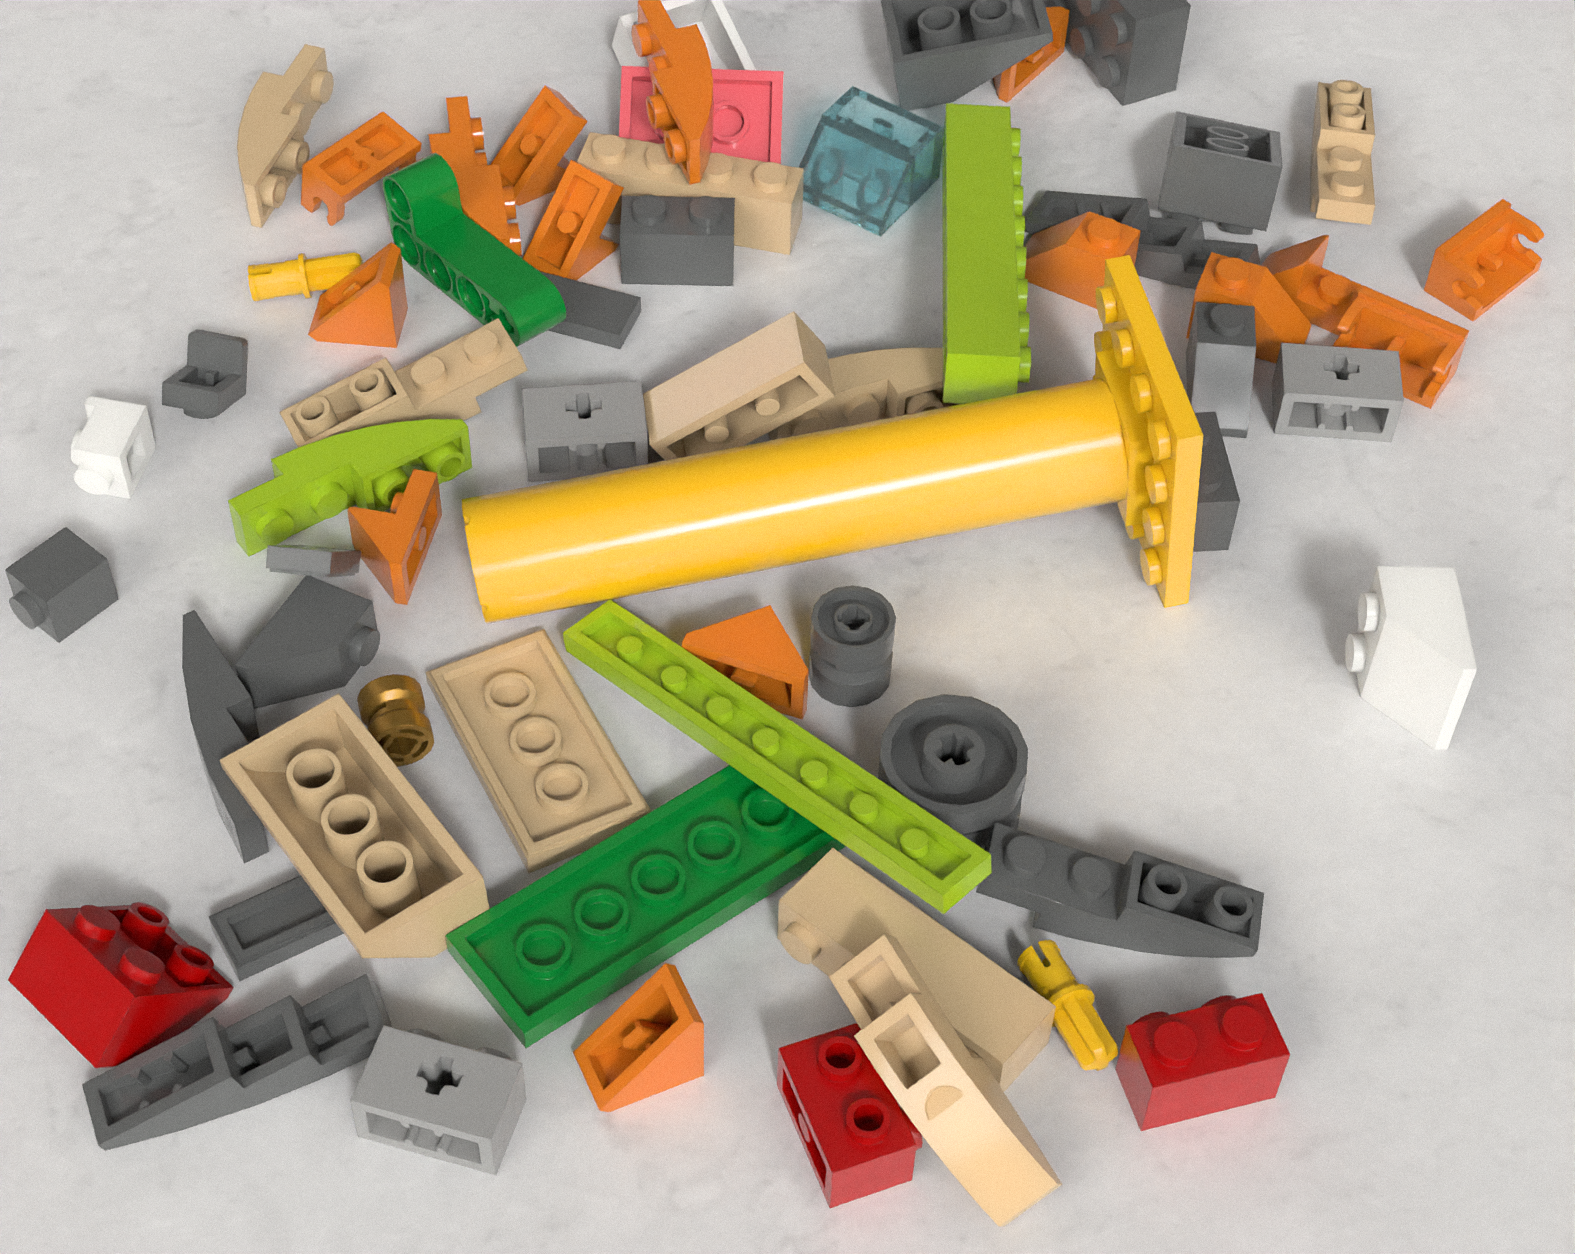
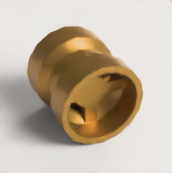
(394, 716)

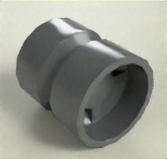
(851, 646)

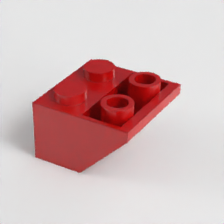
(116, 979)

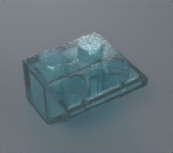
(870, 160)

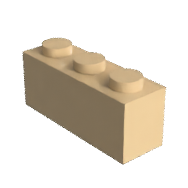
(740, 391)

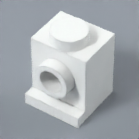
(112, 447)

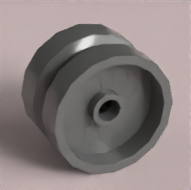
(957, 762)

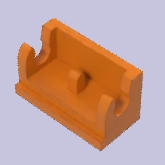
(356, 164)
(1484, 261)
(1425, 343)

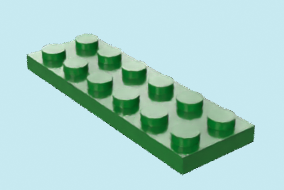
(634, 901)

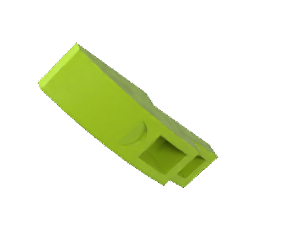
(346, 471)

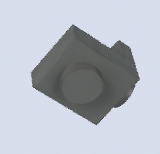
(212, 377)

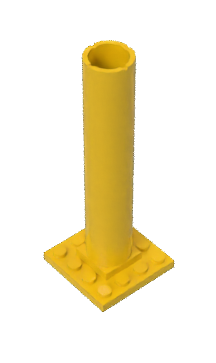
(869, 485)

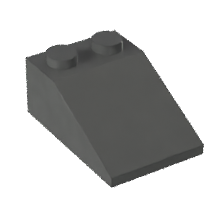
(957, 45)
(1221, 173)

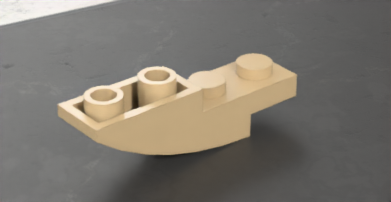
(273, 130)
(1342, 153)
(429, 388)
(875, 388)
(940, 1084)

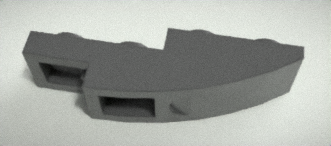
(1127, 906)

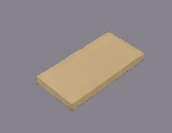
(537, 749)

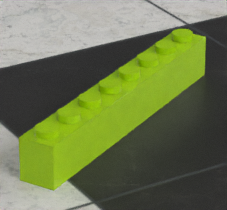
(983, 256)

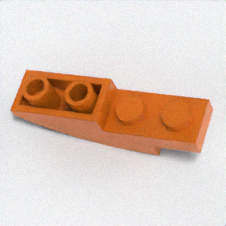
(680, 87)
(478, 183)

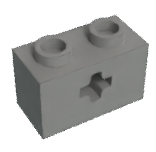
(1337, 392)
(584, 429)
(439, 1098)

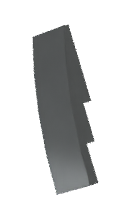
(1167, 248)
(221, 724)
(233, 1068)

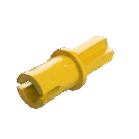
(299, 275)
(1074, 1009)

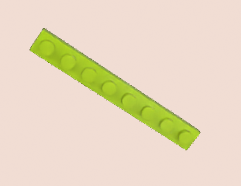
(780, 756)

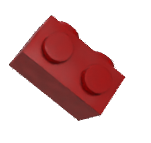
(1201, 1060)
(846, 1116)

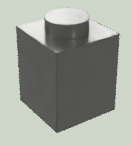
(60, 585)

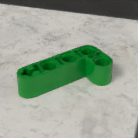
(463, 256)

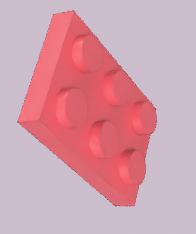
(744, 111)

